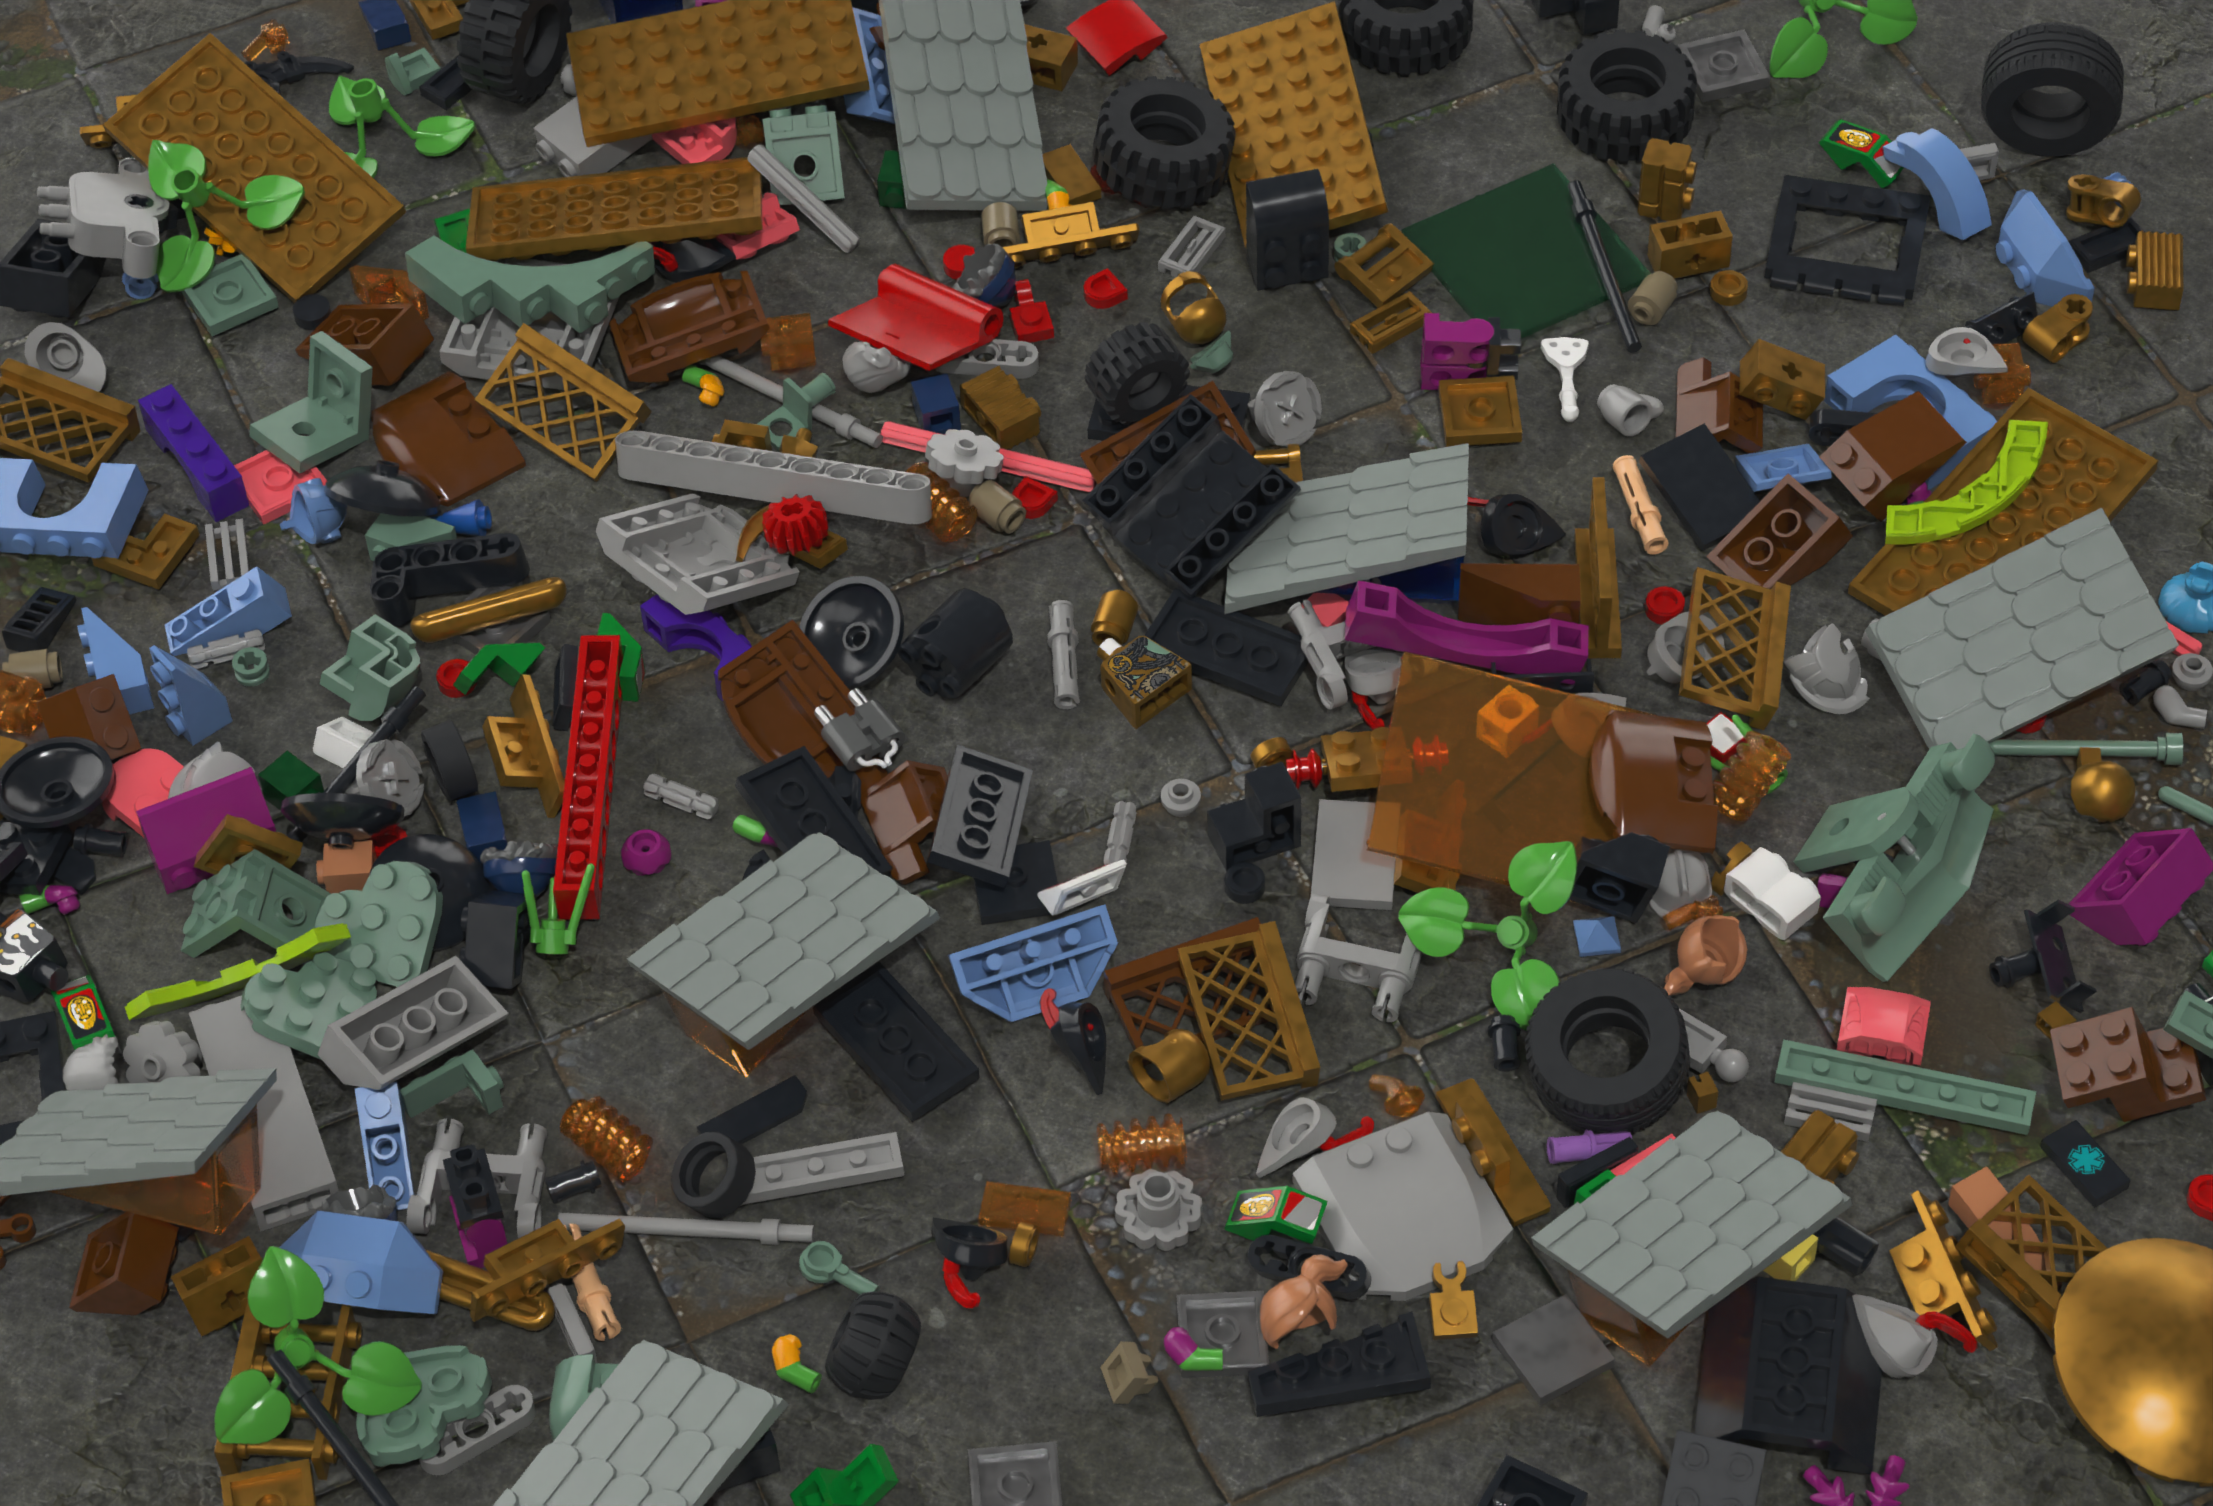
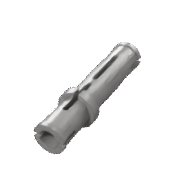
(1063, 641)

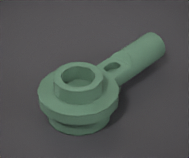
(823, 1263)

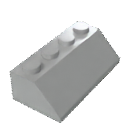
(409, 1026)

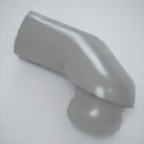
(1653, 24)
(2175, 710)

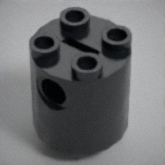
(956, 644)

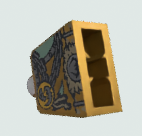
(1142, 677)

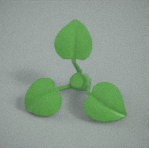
(1802, 51)
(365, 101)
(178, 172)
(1546, 880)
(282, 1293)

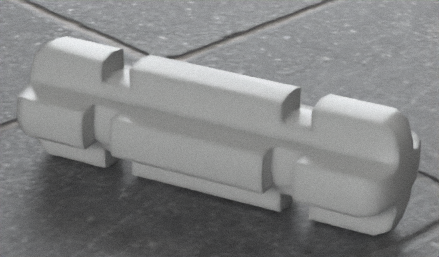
(224, 649)
(681, 796)
(1120, 832)

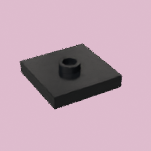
(1030, 873)

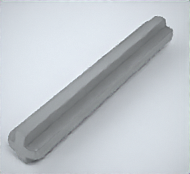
(803, 198)

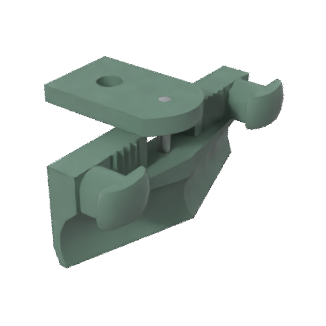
(1941, 832)

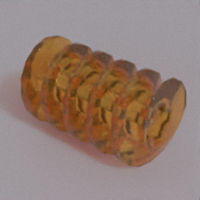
(950, 512)
(1749, 775)
(607, 1137)
(1141, 1143)

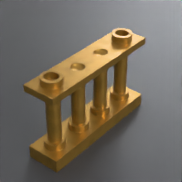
(251, 1355)

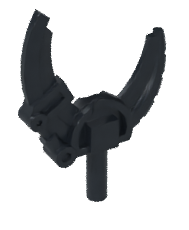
(293, 68)

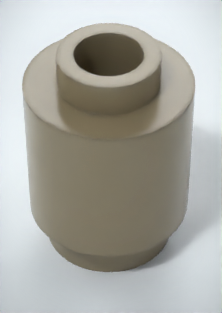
(1000, 224)
(1653, 298)
(997, 506)
(37, 664)

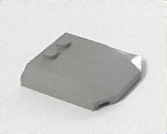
(483, 343)
(691, 554)
(1406, 1204)

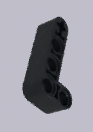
(443, 567)

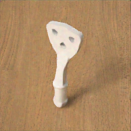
(1566, 356)

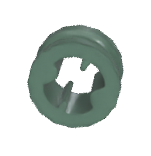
(1348, 242)
(253, 676)

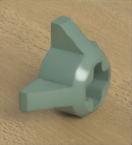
(1215, 355)

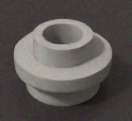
(2192, 671)
(1180, 805)

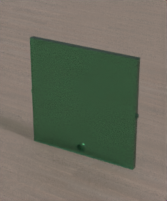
(1522, 254)

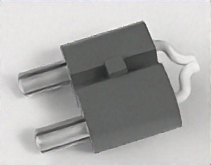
(862, 734)

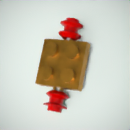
(1349, 760)

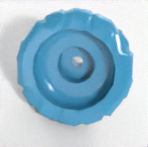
(2189, 599)

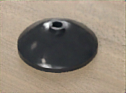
(383, 490)
(845, 616)
(55, 782)
(342, 816)
(456, 871)

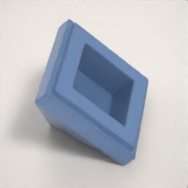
(1597, 936)

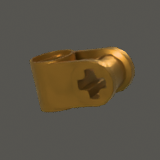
(2095, 200)
(2060, 327)

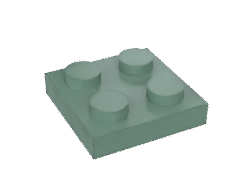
(230, 295)

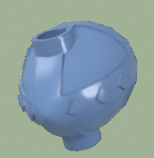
(314, 513)

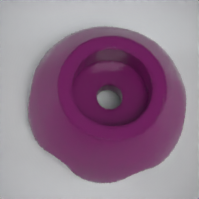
(648, 862)

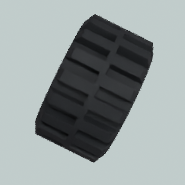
(1136, 372)

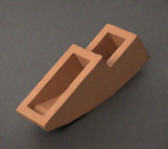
(1977, 1196)

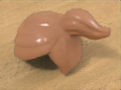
(1708, 953)
(1301, 1300)

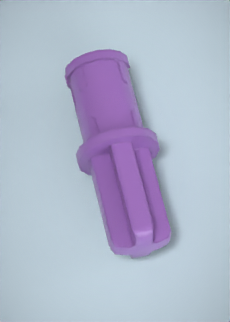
(1582, 1146)

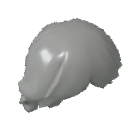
(873, 368)
(91, 1065)

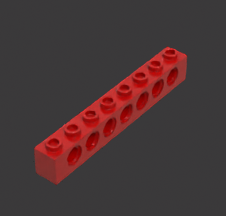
(589, 774)

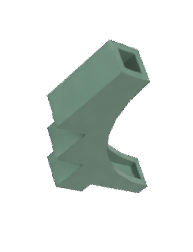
(526, 293)

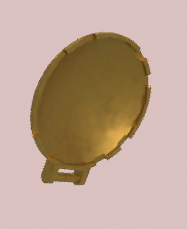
(2141, 1354)

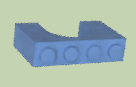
(1897, 371)
(90, 529)

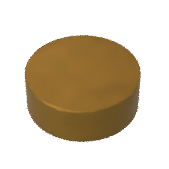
(1728, 288)
(1271, 752)
(1024, 1244)

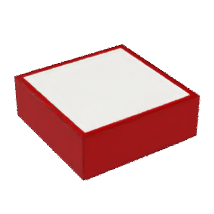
(1724, 736)

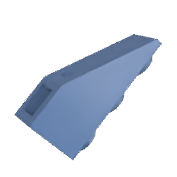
(239, 607)
(115, 656)
(191, 699)
(386, 1141)

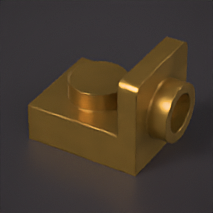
(744, 435)

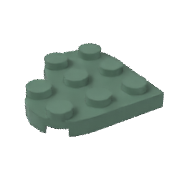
(388, 921)
(301, 1004)
(451, 1389)

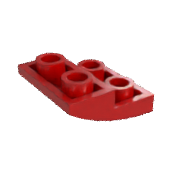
(1116, 33)

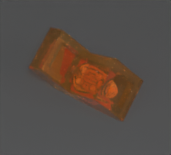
(387, 286)

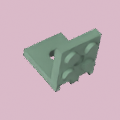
(810, 135)
(332, 413)
(251, 899)

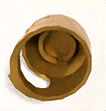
(1200, 320)
(1180, 1060)

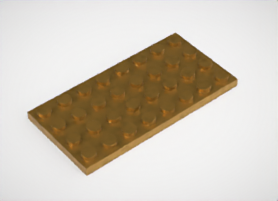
(713, 65)
(1296, 111)
(251, 133)
(615, 209)
(2077, 475)

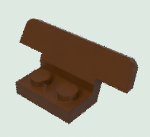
(1718, 406)
(902, 812)

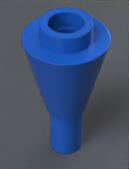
(468, 519)

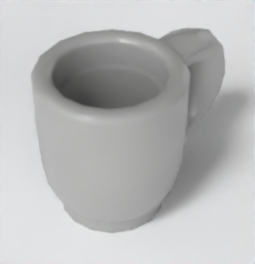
(1627, 409)

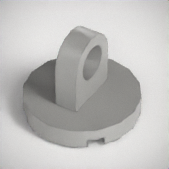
(1286, 408)
(389, 772)

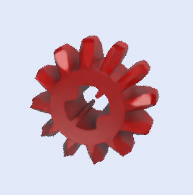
(795, 524)

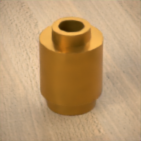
(1114, 617)

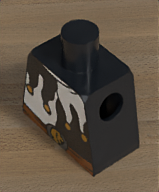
(29, 958)

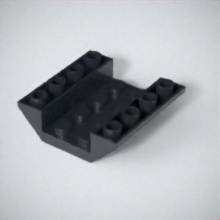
(1188, 498)
(1791, 1371)

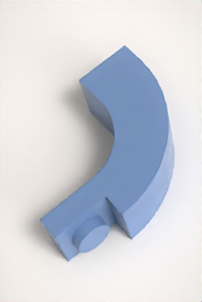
(1949, 178)

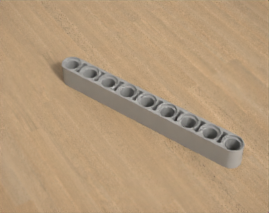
(773, 475)

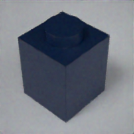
(935, 404)

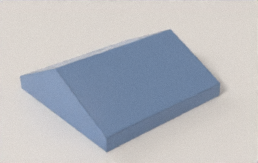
(1767, 468)

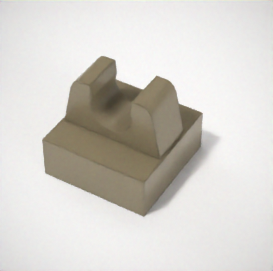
(1127, 1373)

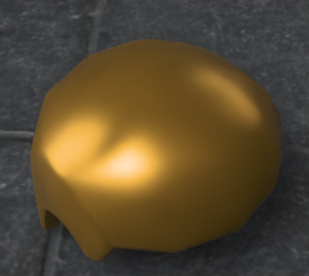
(2103, 790)

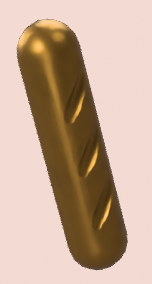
(489, 610)
(462, 1279)

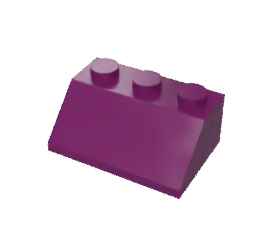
(183, 824)
(2143, 885)

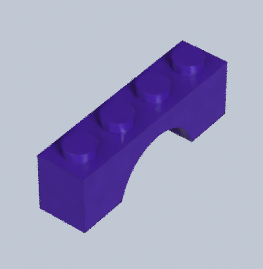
(206, 465)
(697, 631)

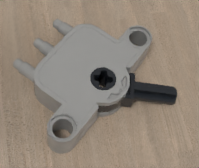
(112, 216)

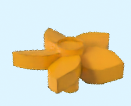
(216, 239)

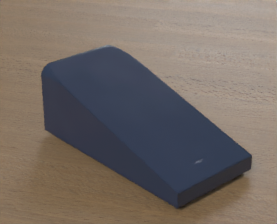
(385, 22)
(482, 823)

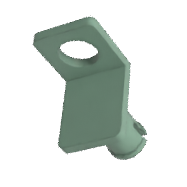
(798, 405)

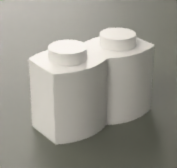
(1772, 893)

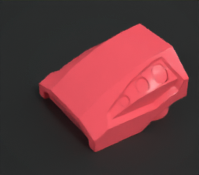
(1884, 1025)

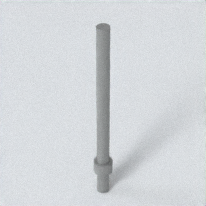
(844, 424)
(768, 1231)

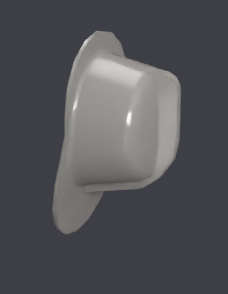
(66, 355)
(1667, 648)
(1682, 882)

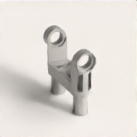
(1322, 648)
(1334, 959)
(512, 1174)

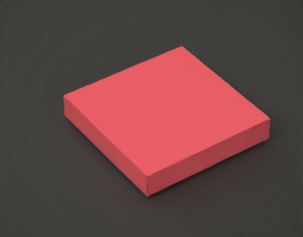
(271, 484)

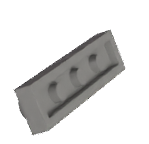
(826, 1167)

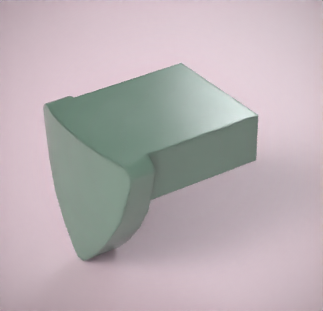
(411, 70)

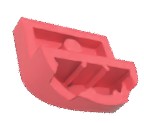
(699, 142)
(776, 229)
(139, 782)

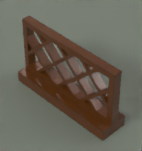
(1164, 968)

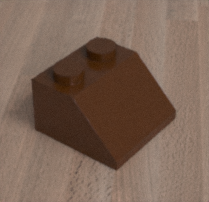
(92, 713)
(125, 1266)

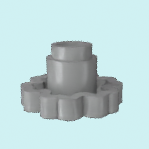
(964, 459)
(160, 1054)
(1158, 1209)

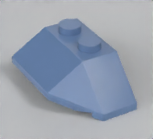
(876, 102)
(2039, 253)
(1016, 969)
(368, 1262)

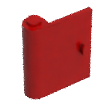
(920, 319)

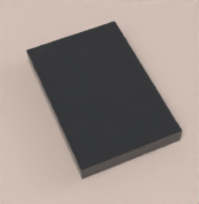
(1700, 485)

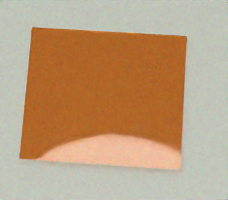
(1484, 769)

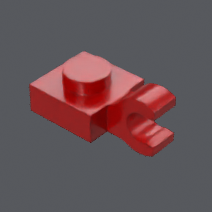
(1030, 319)

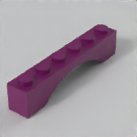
(1390, 620)

